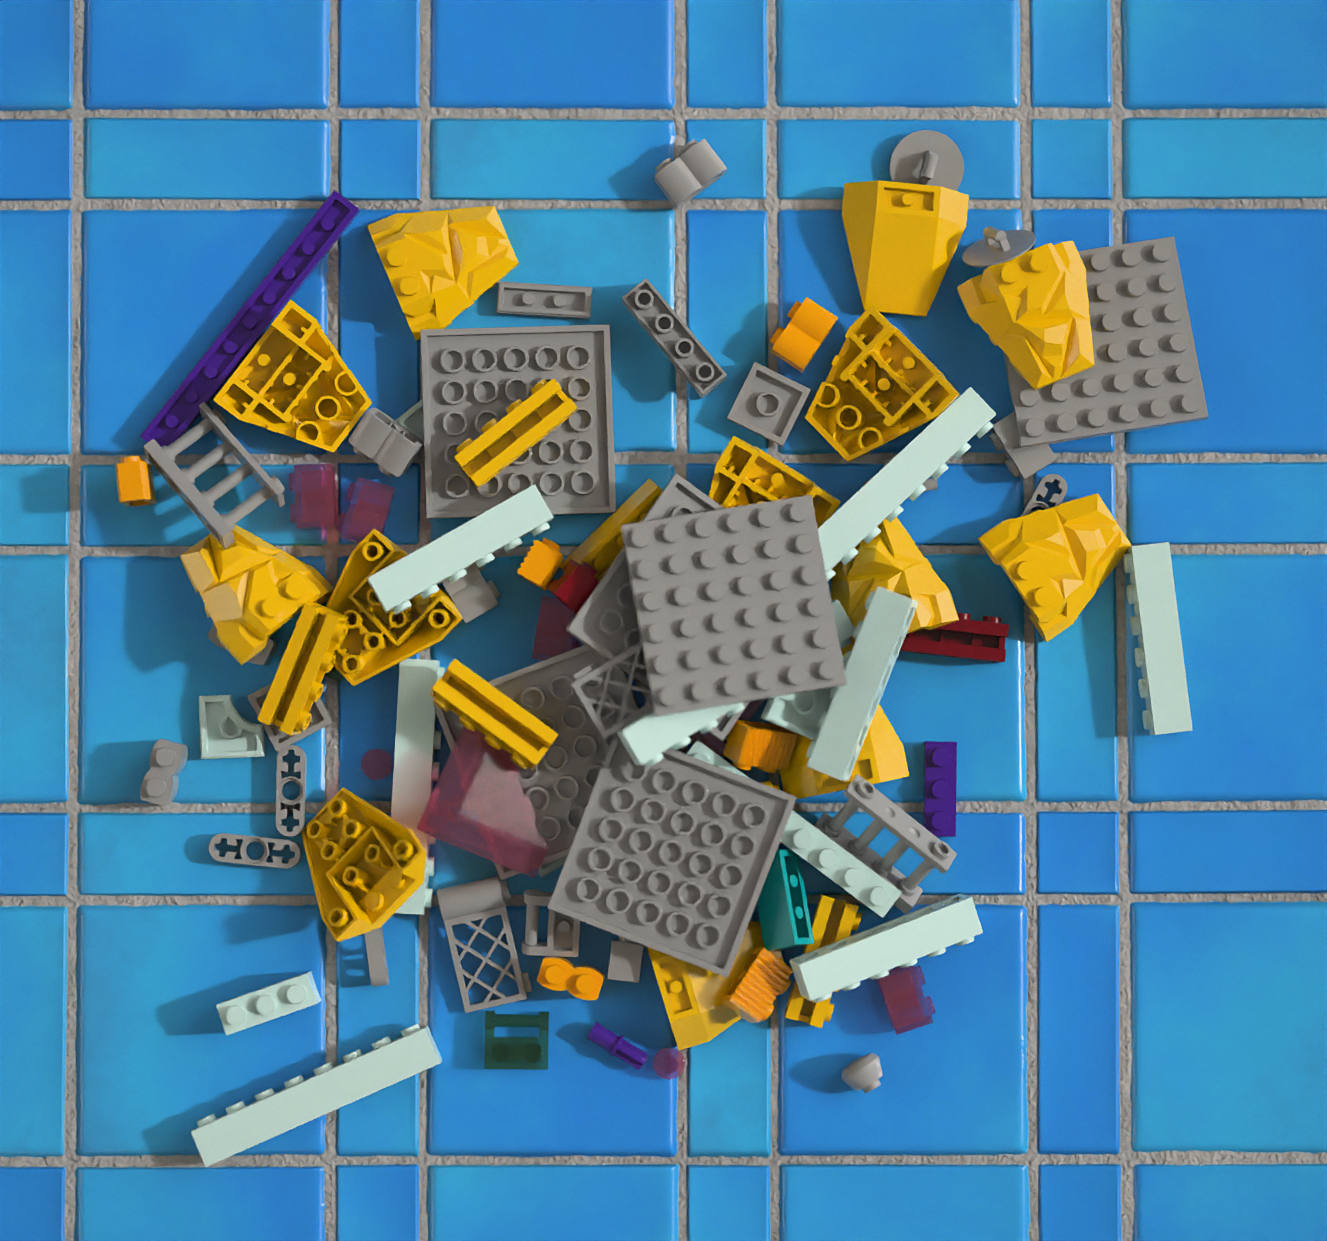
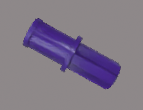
(617, 1046)

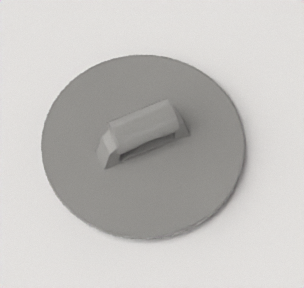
(927, 159)
(998, 247)

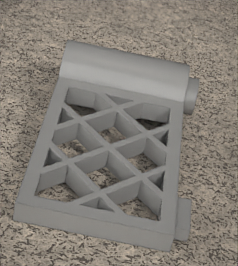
(587, 674)
(476, 902)

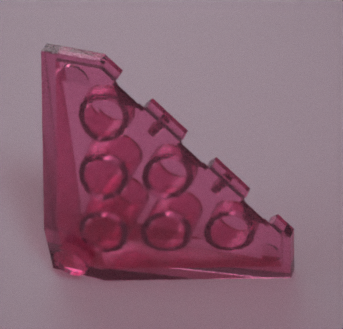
(484, 807)

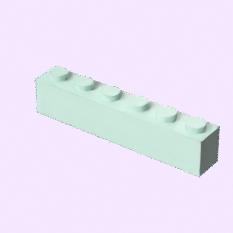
(460, 549)
(1158, 639)
(866, 676)
(886, 947)

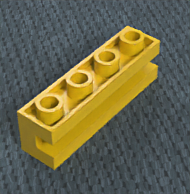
(515, 433)
(607, 541)
(303, 668)
(493, 714)
(830, 923)

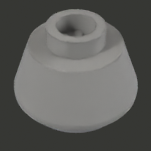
(863, 1073)

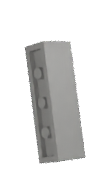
(674, 338)

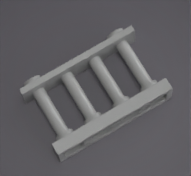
(202, 502)
(898, 822)

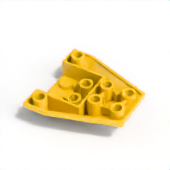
(901, 241)
(376, 638)
(879, 761)
(360, 864)
(695, 994)

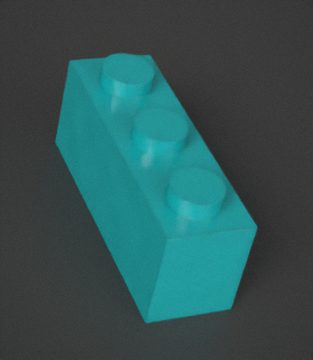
(784, 905)

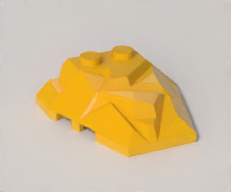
(442, 261)
(1036, 312)
(296, 384)
(877, 389)
(752, 476)
(1057, 558)
(899, 566)
(250, 589)

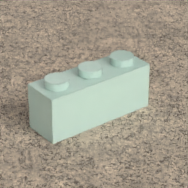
(268, 1003)

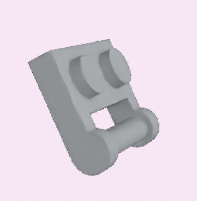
(562, 930)

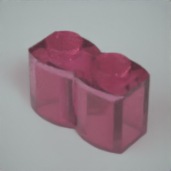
(367, 509)
(905, 999)

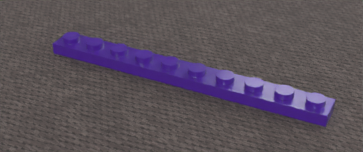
(252, 320)

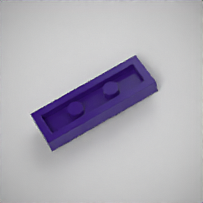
(940, 788)

